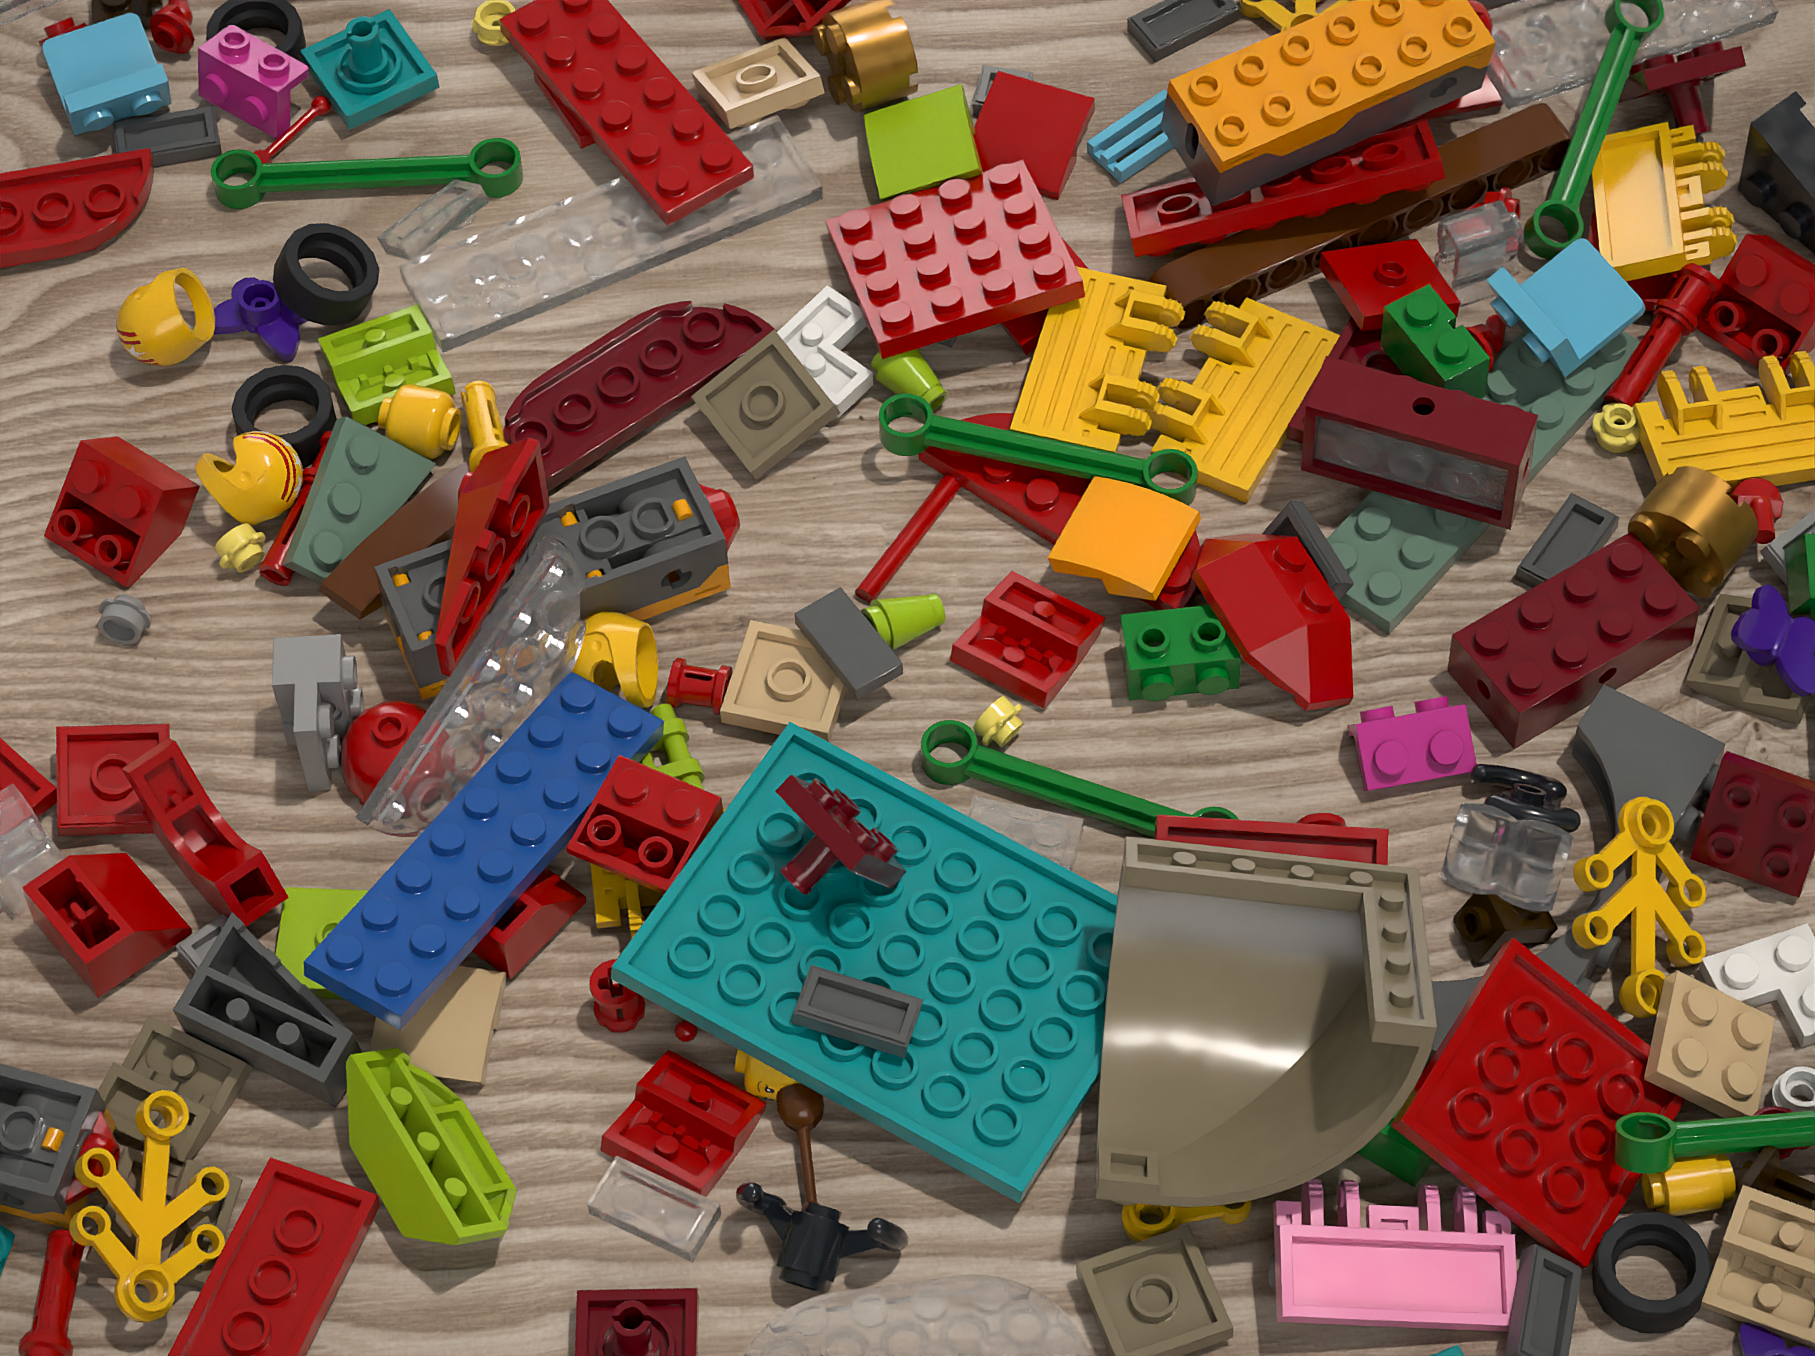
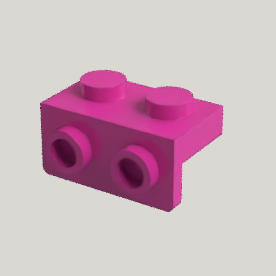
(249, 79)
(1413, 746)

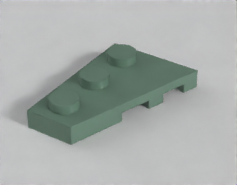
(353, 493)

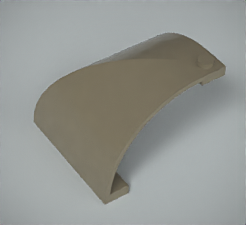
(1254, 1020)

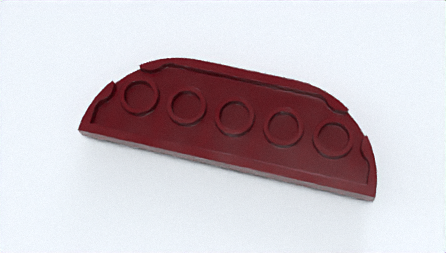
(627, 382)

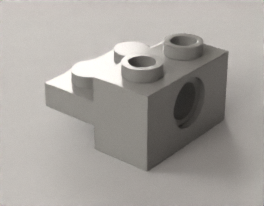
(316, 700)

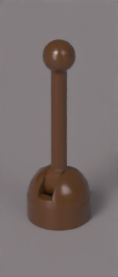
(802, 1111)

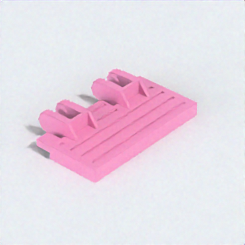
(1396, 1267)

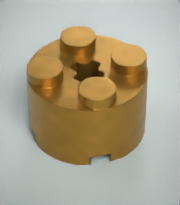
(866, 55)
(1694, 528)

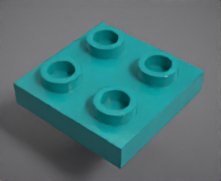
(369, 68)

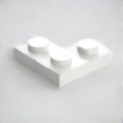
(817, 339)
(1771, 970)

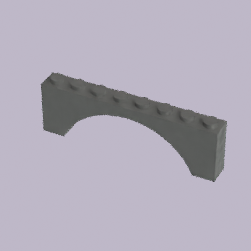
(1627, 756)

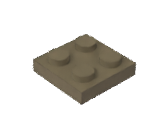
(765, 404)
(1155, 1297)

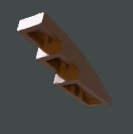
(413, 527)

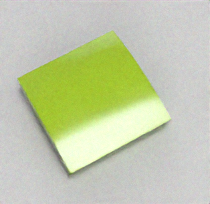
(922, 143)
(381, 357)

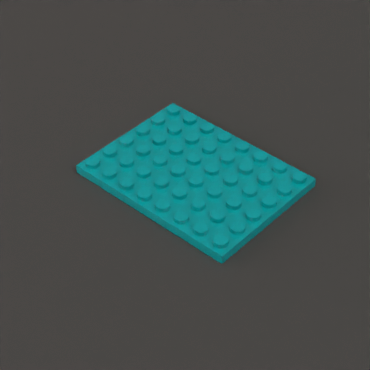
(975, 927)

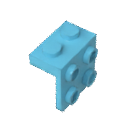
(106, 73)
(1567, 306)

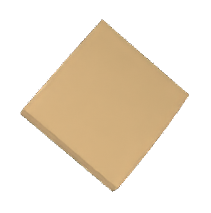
(452, 1028)
(1767, 1267)

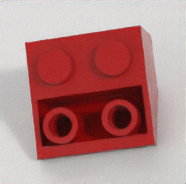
(1763, 303)
(119, 508)
(644, 824)
(103, 917)
(530, 923)

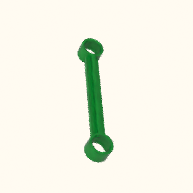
(1591, 127)
(365, 173)
(1029, 449)
(1043, 782)
(1652, 1142)

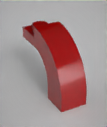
(199, 839)

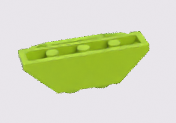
(424, 1152)

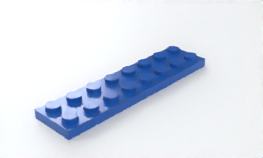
(480, 852)

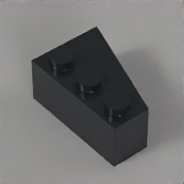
(1781, 168)

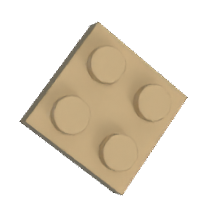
(758, 83)
(782, 682)
(1709, 1047)

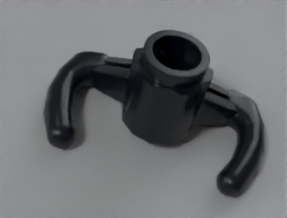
(1531, 795)
(815, 1238)

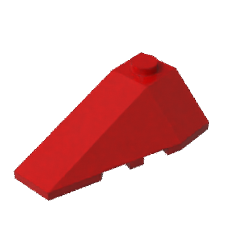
(492, 528)

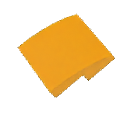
(1124, 538)

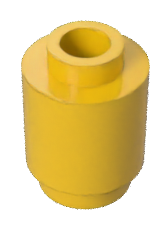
(1690, 1185)

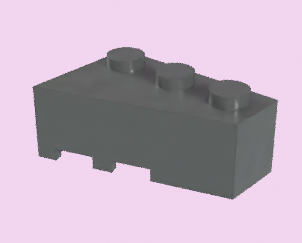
(266, 1016)

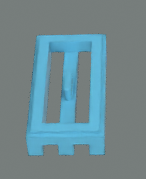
(1129, 133)

